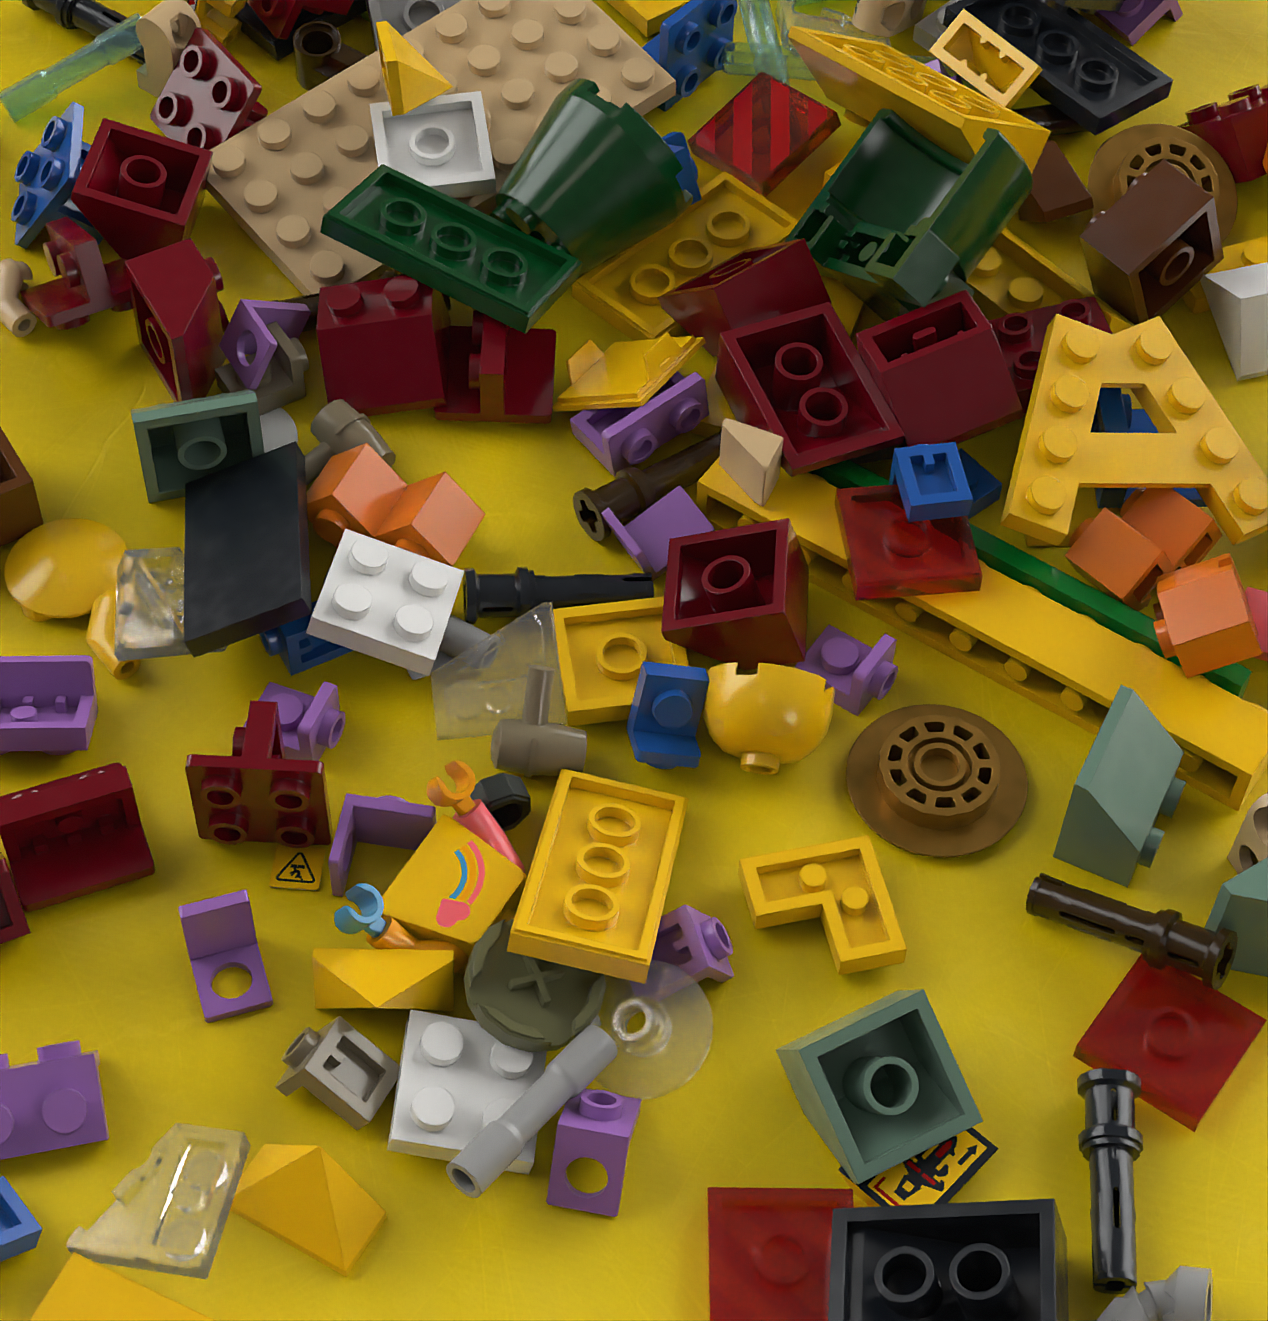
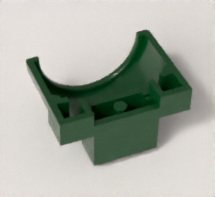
(909, 218)

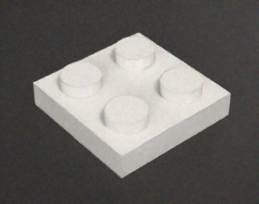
(438, 144)
(385, 602)
(454, 1085)

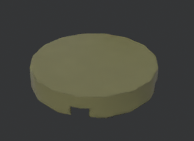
(528, 999)

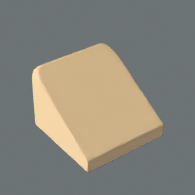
(751, 458)

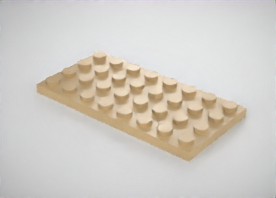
(322, 145)

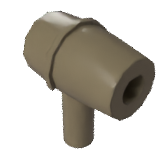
(338, 430)
(533, 743)

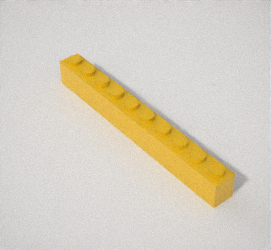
(1024, 641)

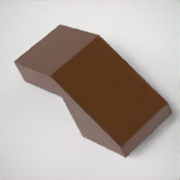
(1055, 189)

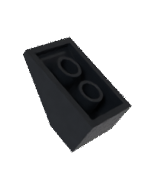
(949, 1262)

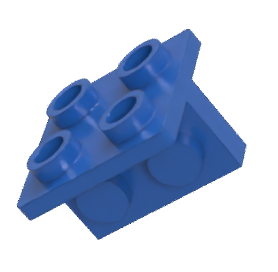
(49, 178)

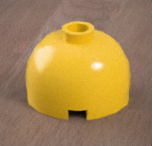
(767, 715)

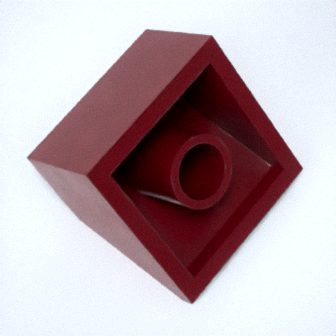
(141, 188)
(746, 290)
(179, 316)
(384, 345)
(738, 594)

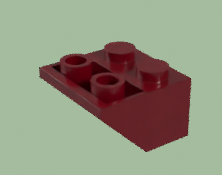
(1235, 130)
(941, 372)

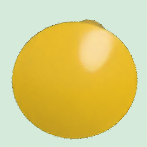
(63, 568)

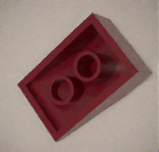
(807, 385)

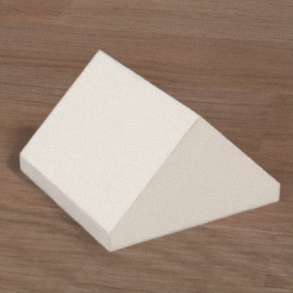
(1241, 315)

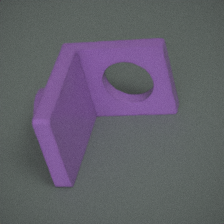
(249, 335)
(649, 533)
(376, 821)
(223, 936)
(599, 1128)

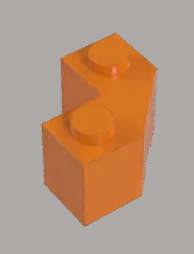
(370, 498)
(1154, 537)
(1205, 616)

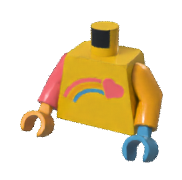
(451, 885)

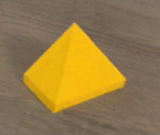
(985, 60)
(405, 72)
(383, 979)
(309, 1204)

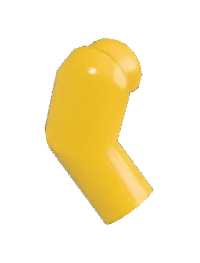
(101, 636)

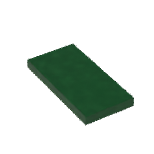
(452, 247)

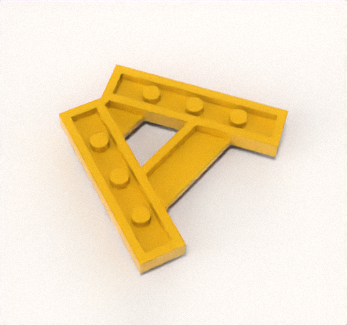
(1190, 451)

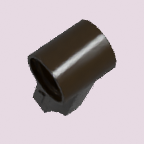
(321, 53)

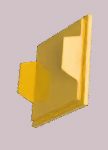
(624, 373)

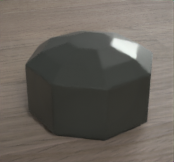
(505, 799)

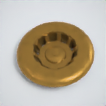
(1145, 148)
(939, 766)

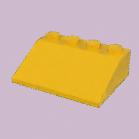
(875, 76)

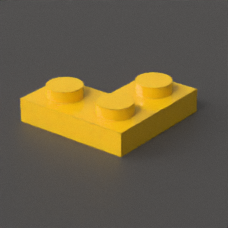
(831, 882)

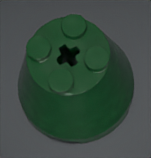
(592, 179)

